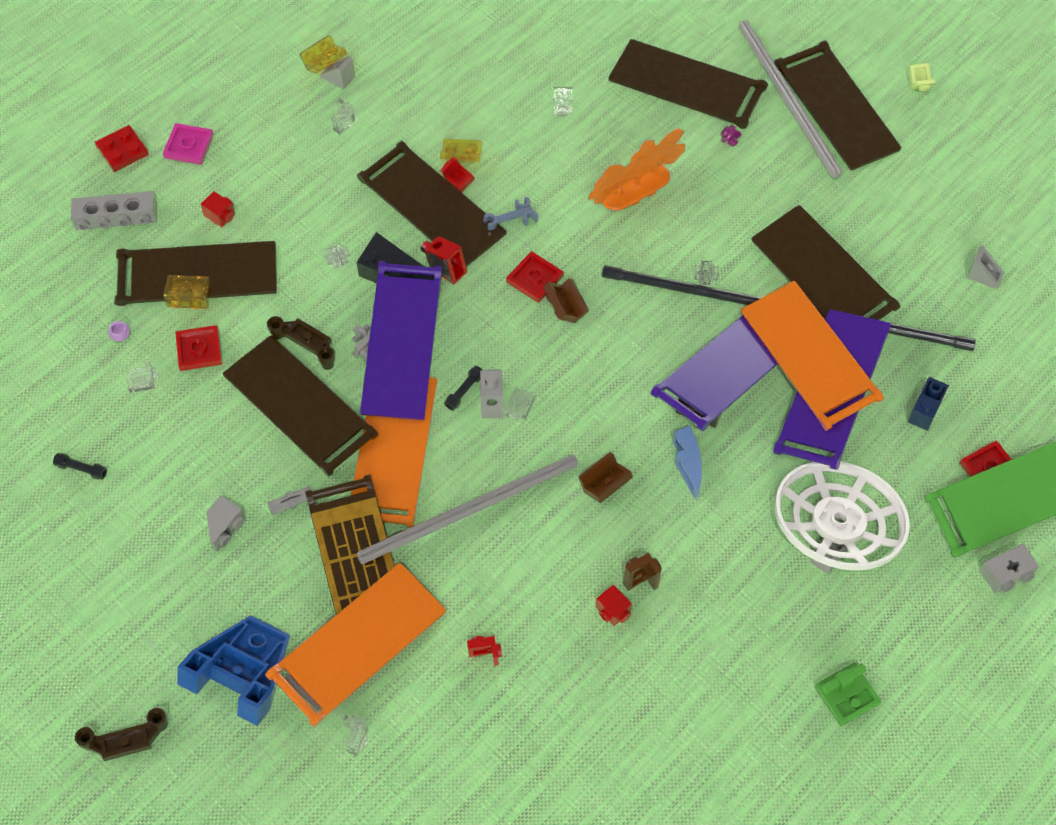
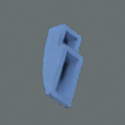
(688, 459)

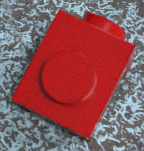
(456, 174)
(484, 645)

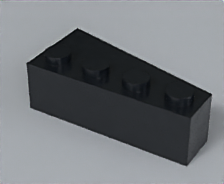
(383, 250)

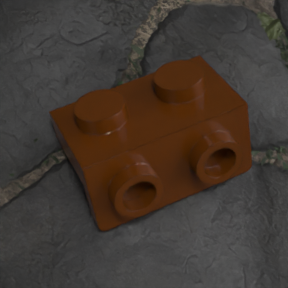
(566, 300)
(604, 478)
(642, 569)

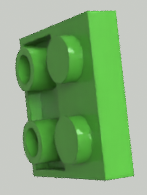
(848, 693)

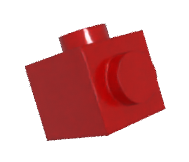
(218, 209)
(613, 606)

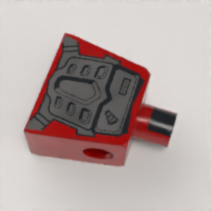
(448, 255)

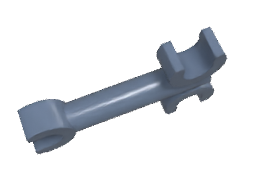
(521, 210)

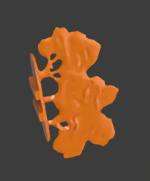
(642, 177)

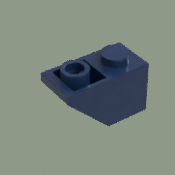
(928, 403)

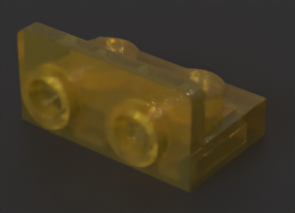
(322, 54)
(461, 149)
(186, 291)

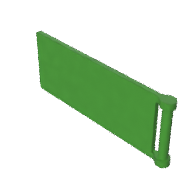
(998, 500)

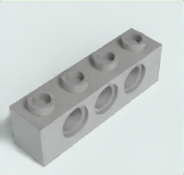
(113, 210)

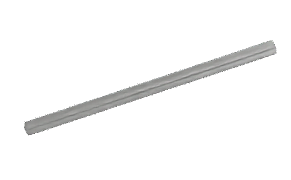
(790, 99)
(466, 509)

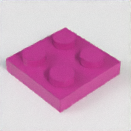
(188, 143)

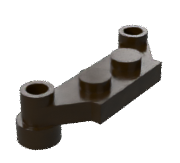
(305, 336)
(124, 741)

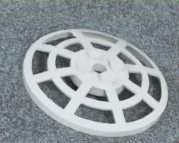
(837, 507)

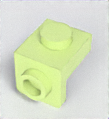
(920, 77)

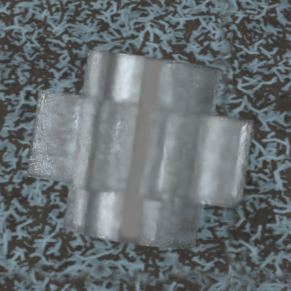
(337, 255)
(706, 273)

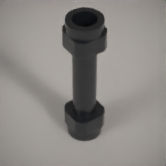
(453, 400)
(96, 471)

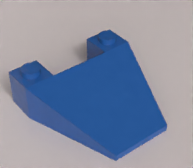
(239, 662)

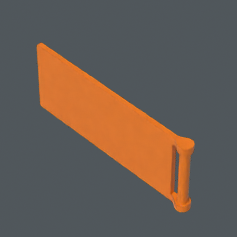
(810, 353)
(396, 461)
(358, 642)

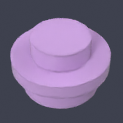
(119, 331)

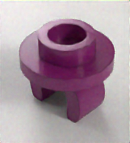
(729, 133)

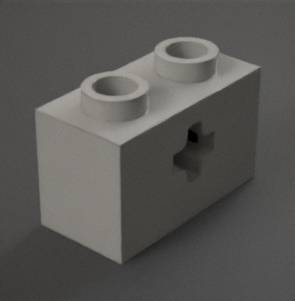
(1009, 568)

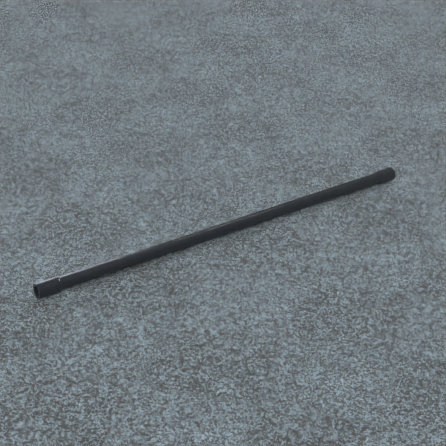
(619, 274)

